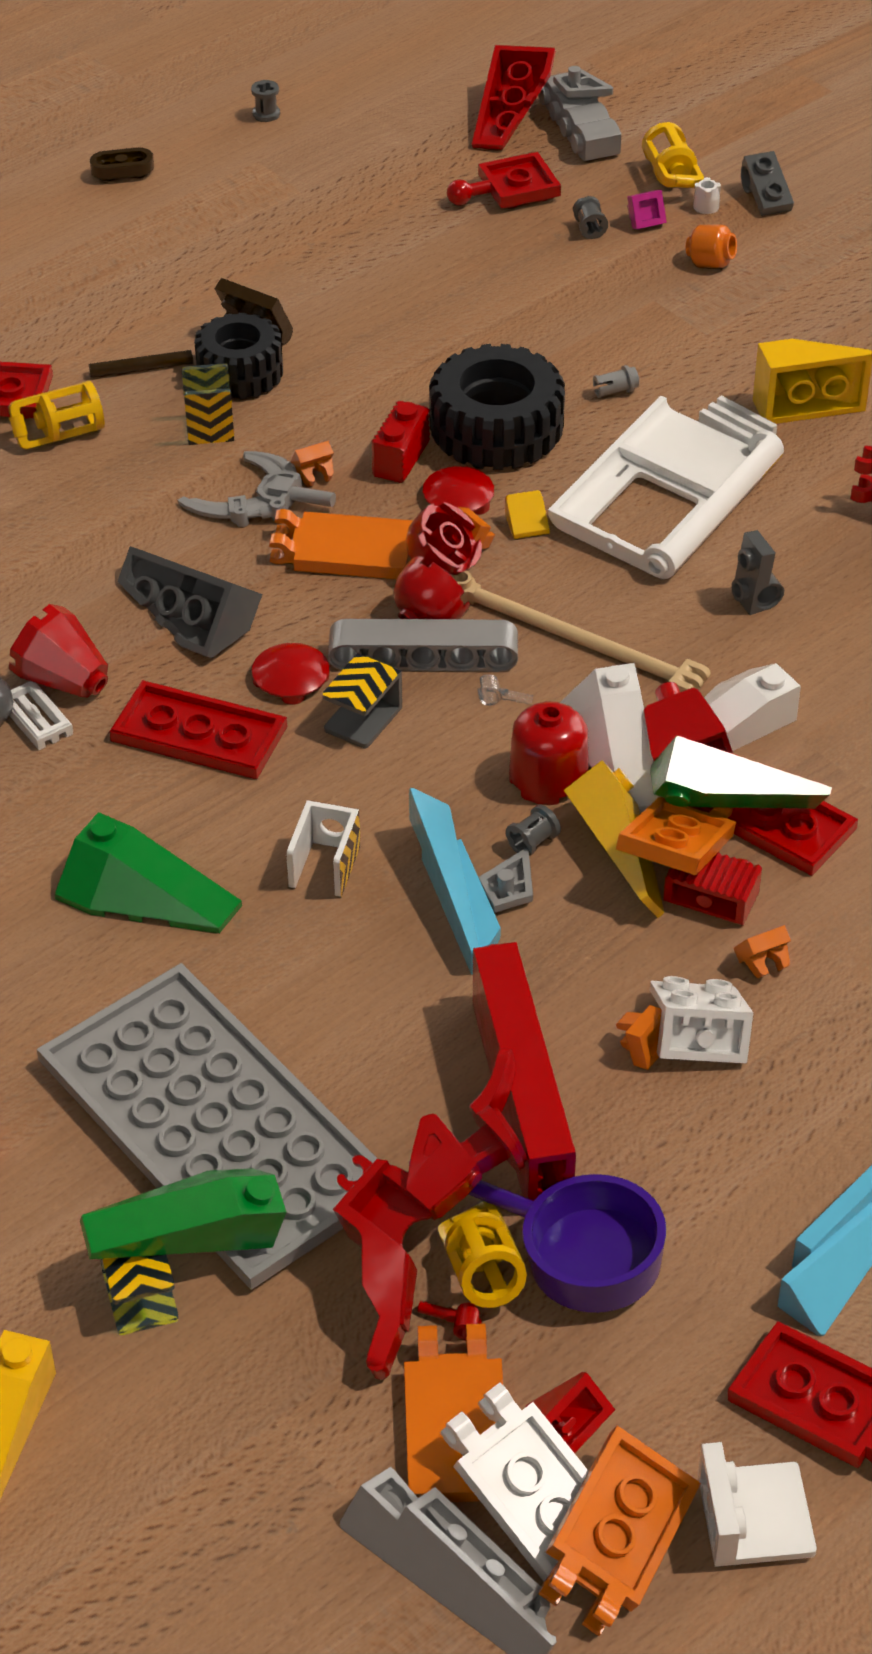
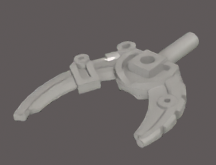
(275, 492)

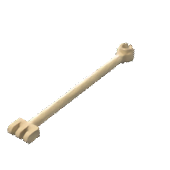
(687, 676)

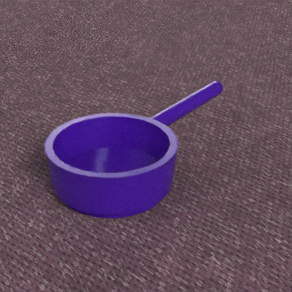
(589, 1239)

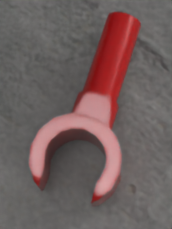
(464, 1314)

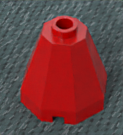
(59, 654)

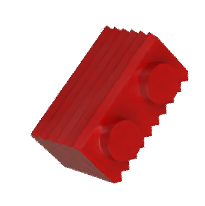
(400, 441)
(720, 889)

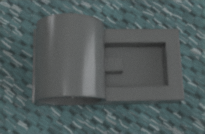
(765, 179)
(754, 582)

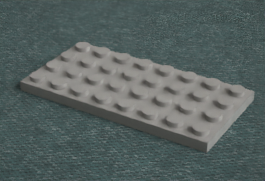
(200, 1093)

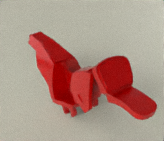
(391, 1200)

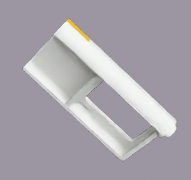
(679, 457)

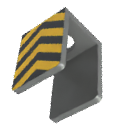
(368, 700)

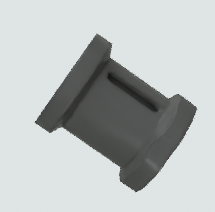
(265, 100)
(592, 212)
(533, 830)

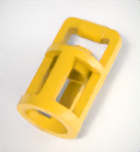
(676, 164)
(49, 417)
(477, 1243)

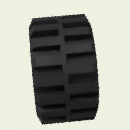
(249, 349)

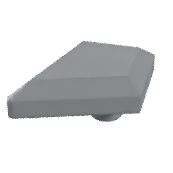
(581, 84)
(509, 882)

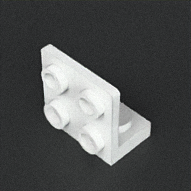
(702, 1020)
(754, 1510)

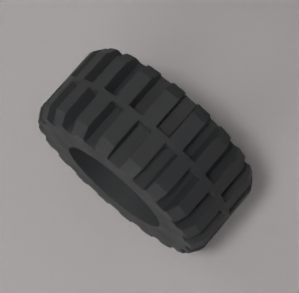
(496, 406)

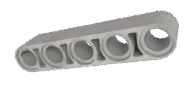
(426, 643)

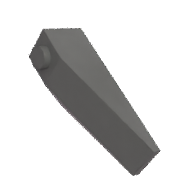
(192, 605)

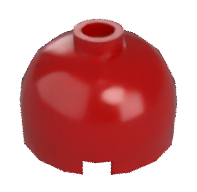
(444, 537)
(428, 593)

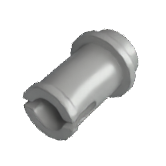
(617, 381)

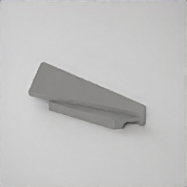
(450, 1561)

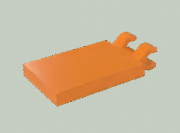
(340, 544)
(677, 835)
(434, 1394)
(618, 1528)

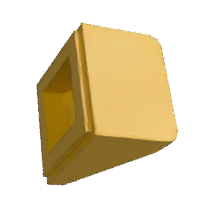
(526, 514)

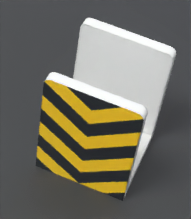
(311, 830)

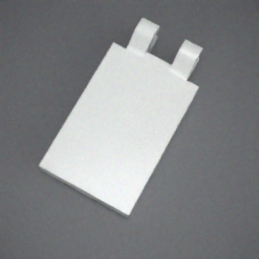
(518, 1472)

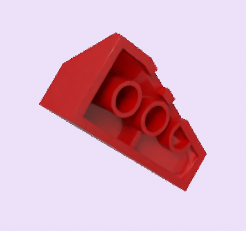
(510, 89)

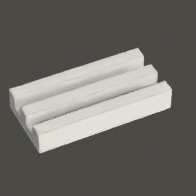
(734, 420)
(47, 732)

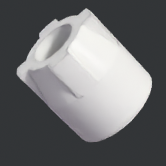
(707, 196)

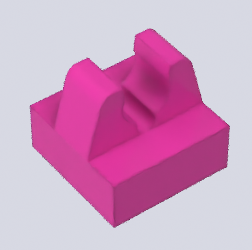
(646, 209)

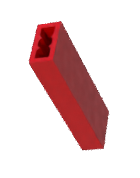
(534, 1104)

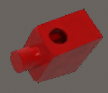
(685, 716)

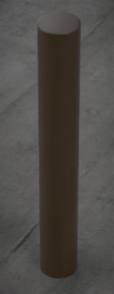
(140, 363)

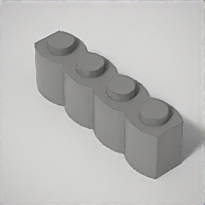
(582, 122)

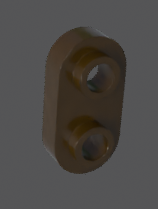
(121, 163)

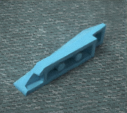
(453, 875)
(830, 1259)

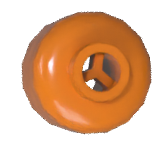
(711, 246)

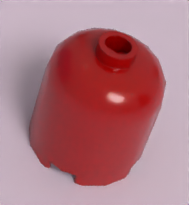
(548, 751)

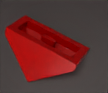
(575, 1409)

